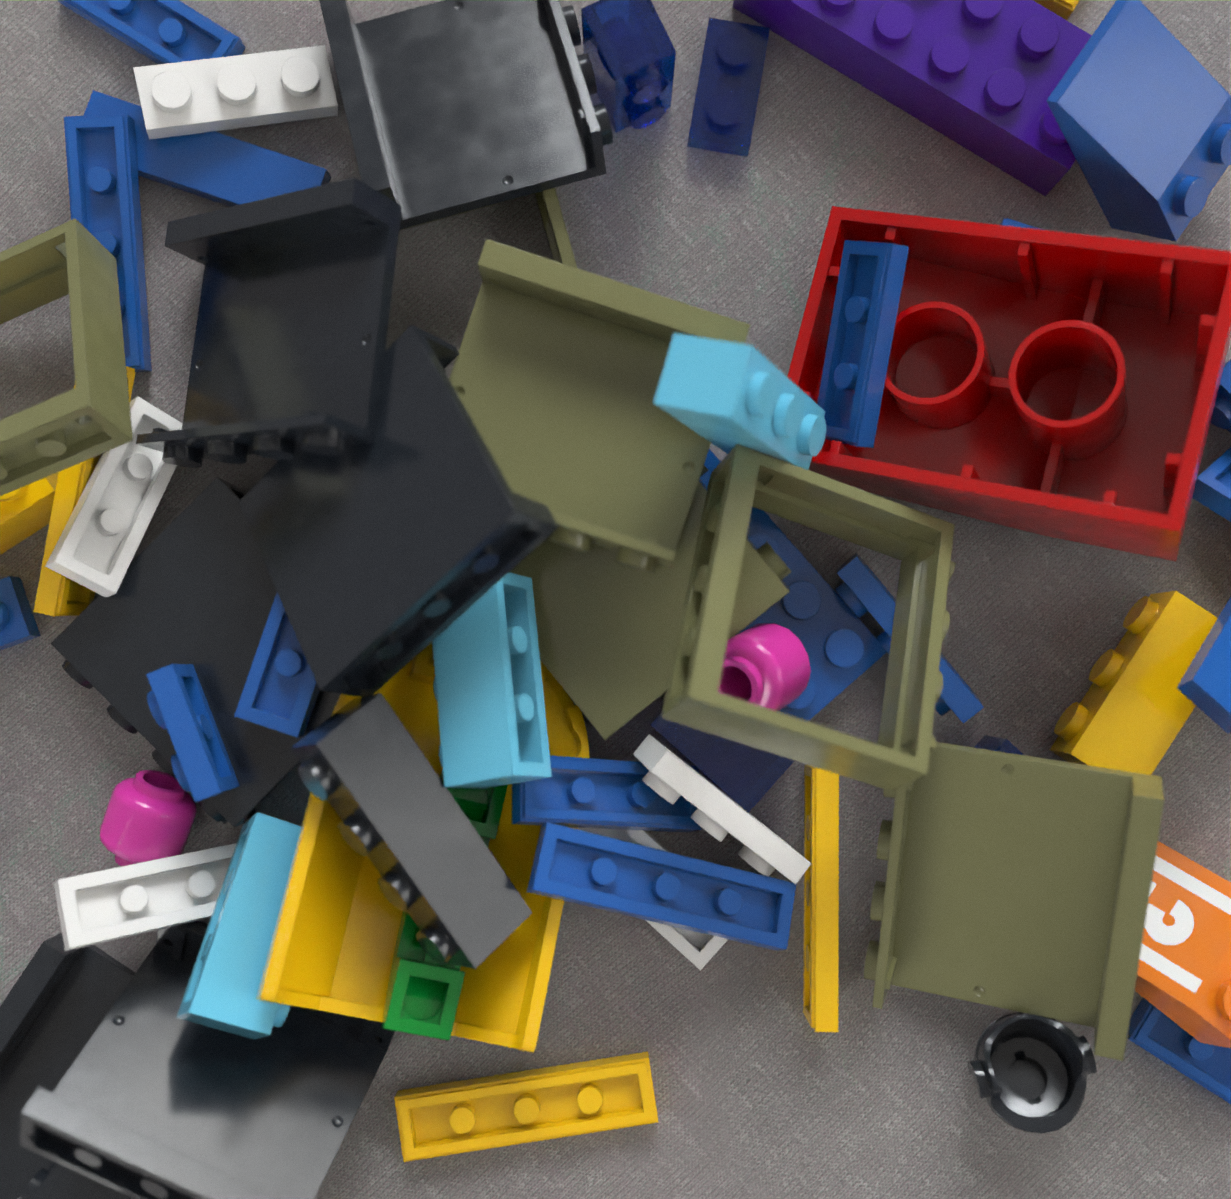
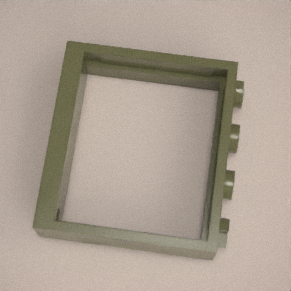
(97, 410)
(919, 623)

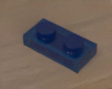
(728, 87)

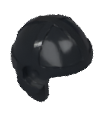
(1032, 1071)

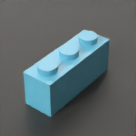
(739, 398)
(492, 691)
(240, 934)

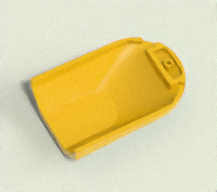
(341, 931)

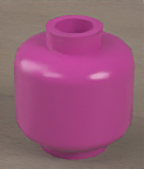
(765, 666)
(147, 818)

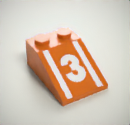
(1188, 947)

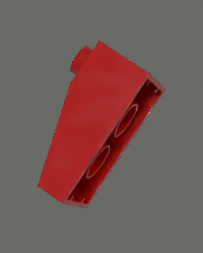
(1035, 376)

